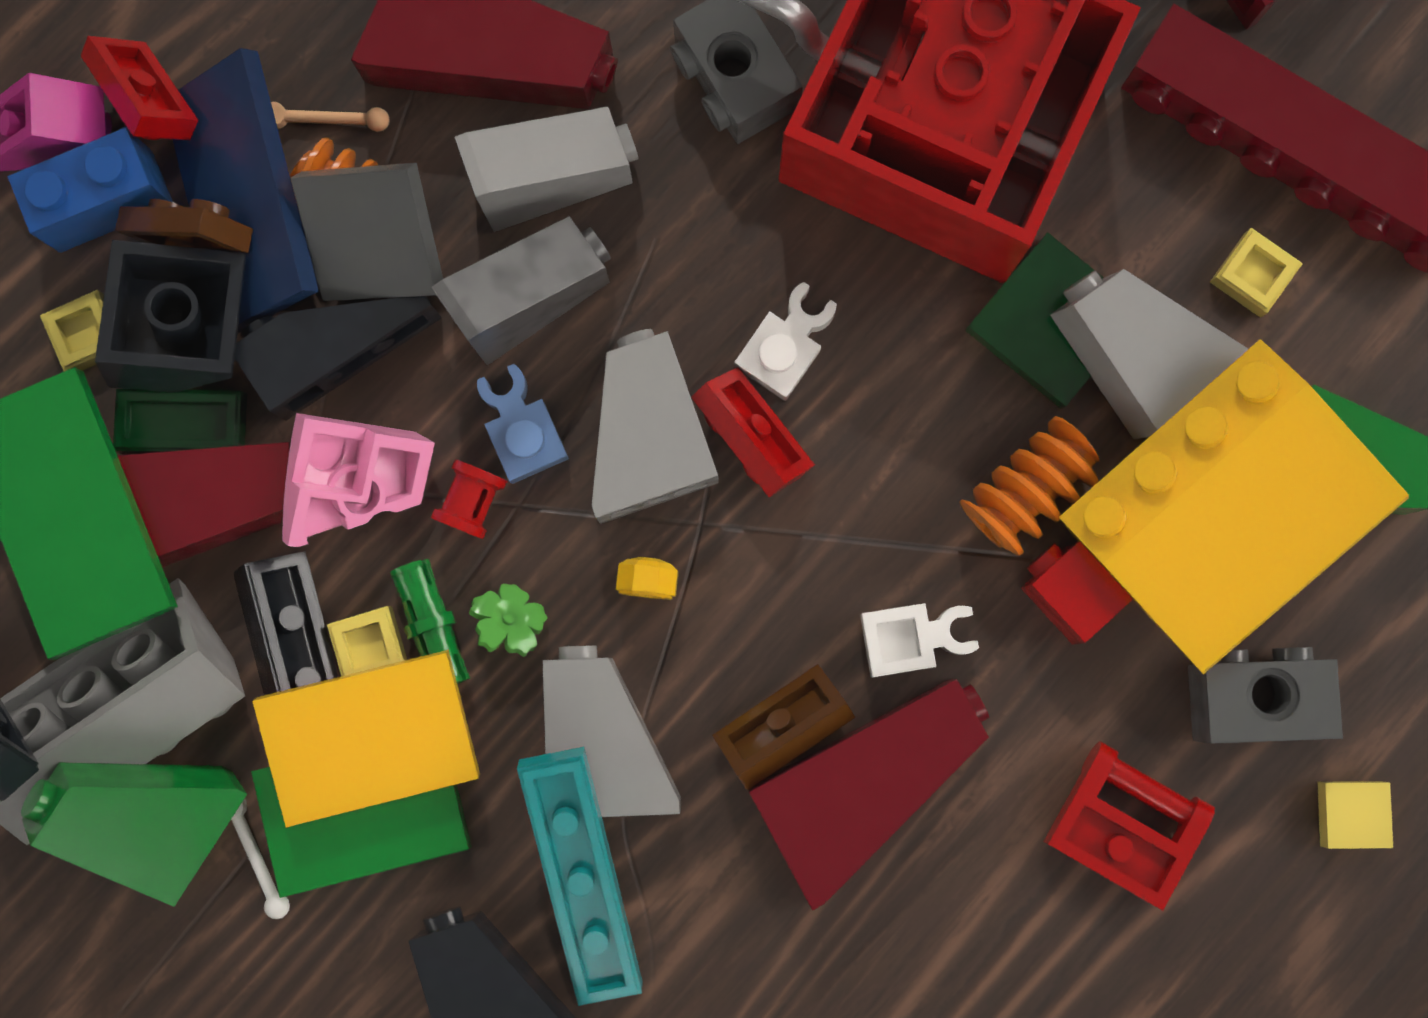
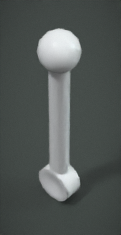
(274, 905)

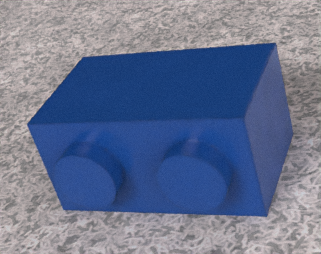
(82, 190)

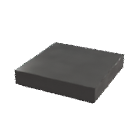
(368, 231)

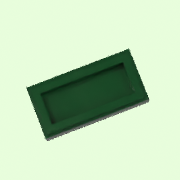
(178, 420)

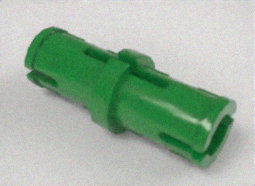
(426, 614)

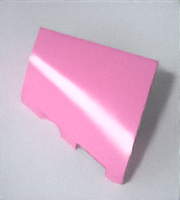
(349, 474)

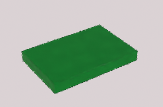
(361, 839)

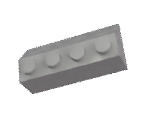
(123, 697)

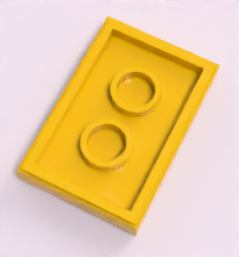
(366, 738)

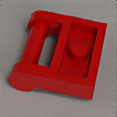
(1121, 845)

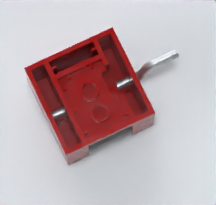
(950, 133)

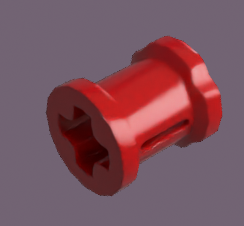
(469, 499)

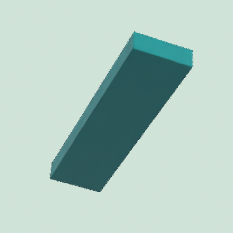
(580, 875)

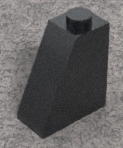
(476, 972)

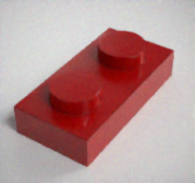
(139, 88)
(752, 431)

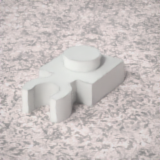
(781, 349)
(905, 639)

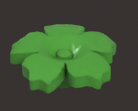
(508, 618)

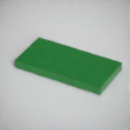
(73, 519)

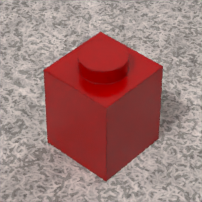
(1074, 591)

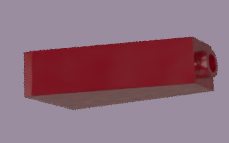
(486, 51)
(207, 495)
(863, 787)

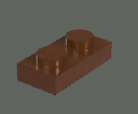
(197, 226)
(783, 726)

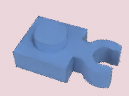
(523, 433)

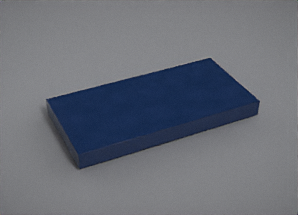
(242, 165)

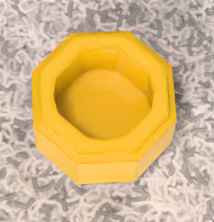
(647, 578)

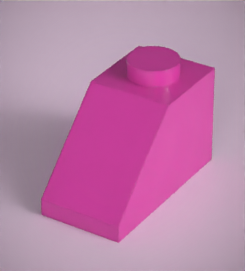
(47, 118)

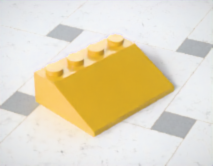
(1234, 506)

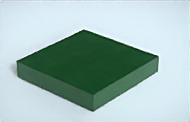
(1019, 322)

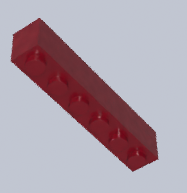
(1287, 130)

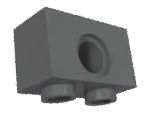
(735, 31)
(1302, 708)

